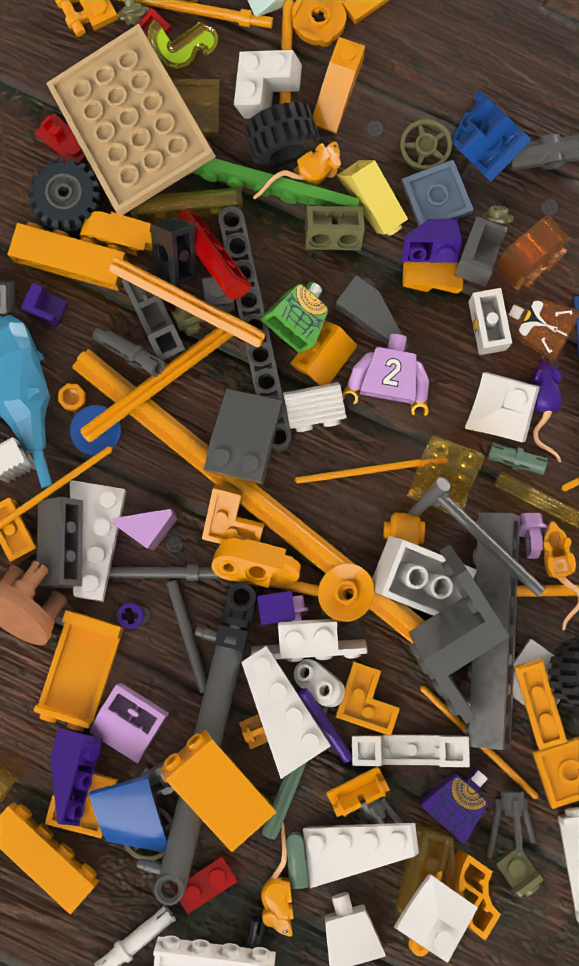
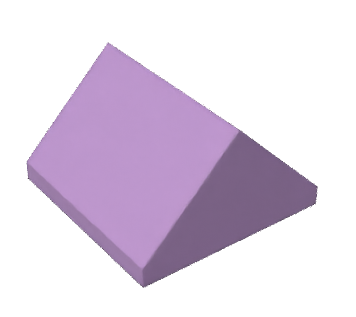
(147, 527)

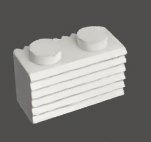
(314, 406)
(14, 460)

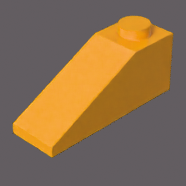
(338, 84)

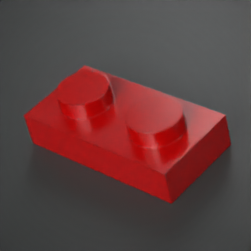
(207, 883)

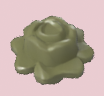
(132, 12)
(498, 215)

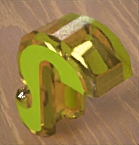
(184, 48)

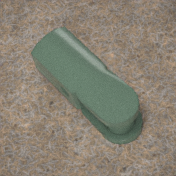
(297, 861)

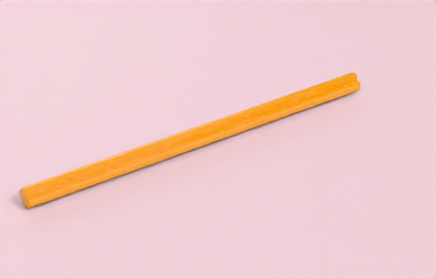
(253, 497)

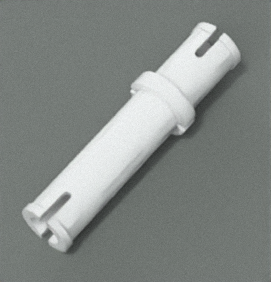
(125, 949)

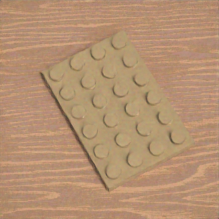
(130, 120)

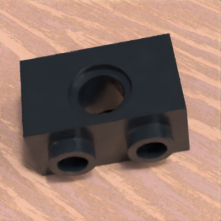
(174, 251)

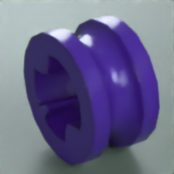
(125, 623)

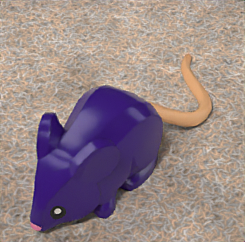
(548, 397)

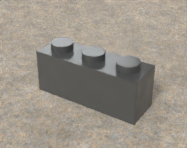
(60, 542)

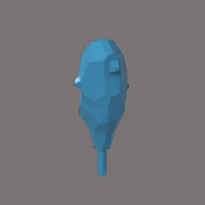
(24, 391)

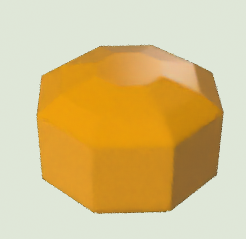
(72, 397)

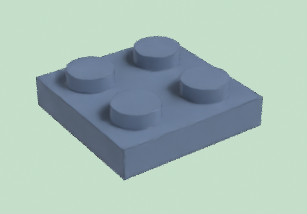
(437, 193)

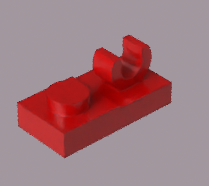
(60, 139)

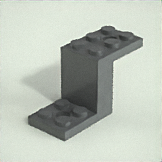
(456, 636)

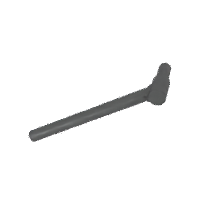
(438, 495)

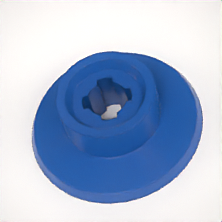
(108, 438)

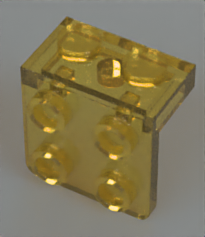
(450, 461)

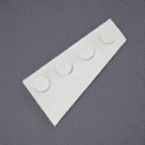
(99, 535)
(353, 849)

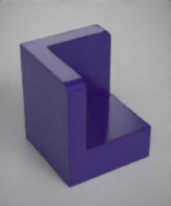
(43, 305)
(276, 607)

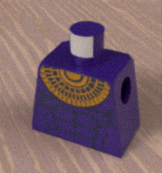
(457, 803)

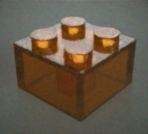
(532, 252)

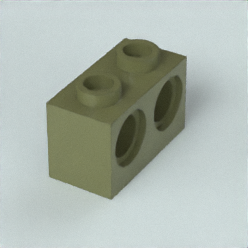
(334, 228)

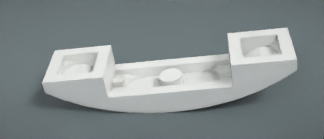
(411, 750)

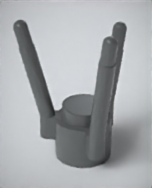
(514, 806)
(375, 812)

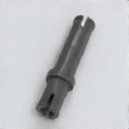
(136, 355)

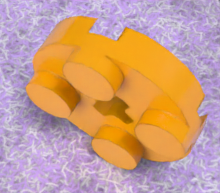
(318, 32)

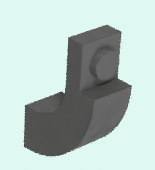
(155, 320)

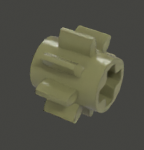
(186, 321)

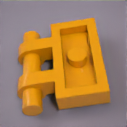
(96, 12)

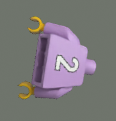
(390, 376)

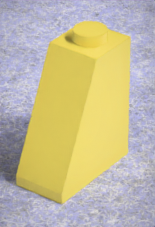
(378, 201)

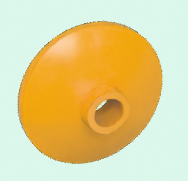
(336, 585)

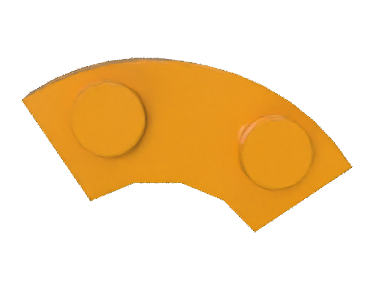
(473, 885)

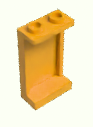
(79, 670)
(217, 790)

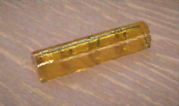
(202, 203)

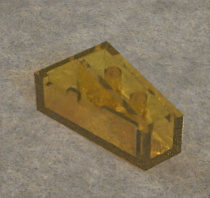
(434, 855)

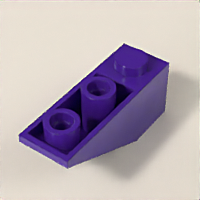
(72, 772)

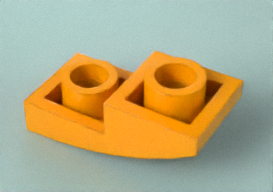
(426, 276)

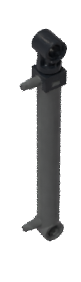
(212, 717)

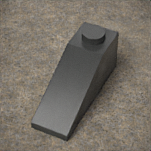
(367, 309)

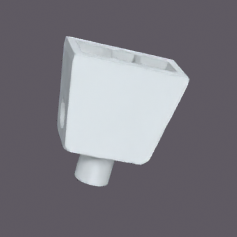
(351, 934)

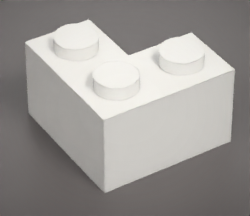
(261, 75)

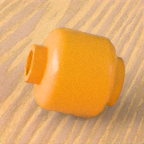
(405, 527)

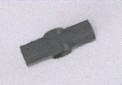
(548, 152)

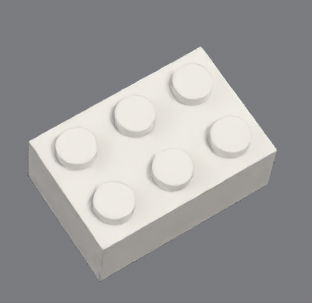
(415, 577)

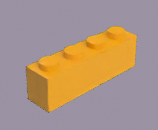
(65, 255)
(44, 858)

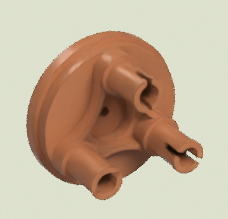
(18, 610)

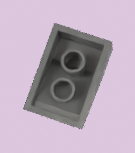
(243, 436)

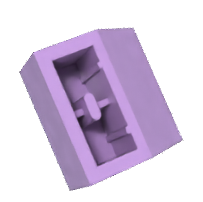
(128, 722)

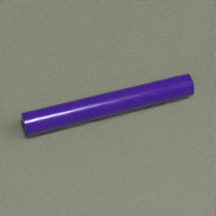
(325, 725)

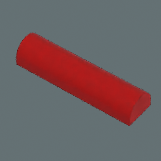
(216, 258)

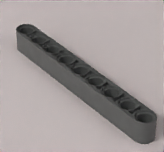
(259, 370)

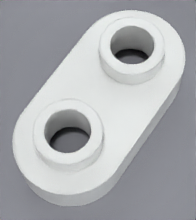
(317, 681)

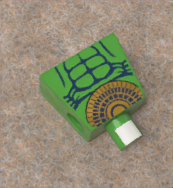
(298, 316)

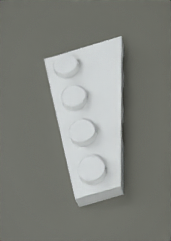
(285, 719)

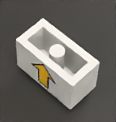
(490, 321)

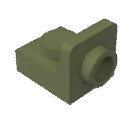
(519, 872)

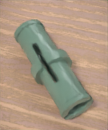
(517, 458)

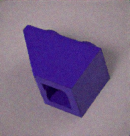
(433, 242)

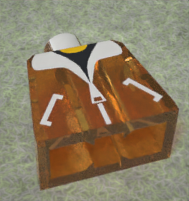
(545, 326)

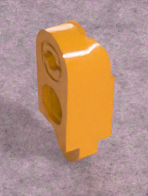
(117, 230)
(254, 563)

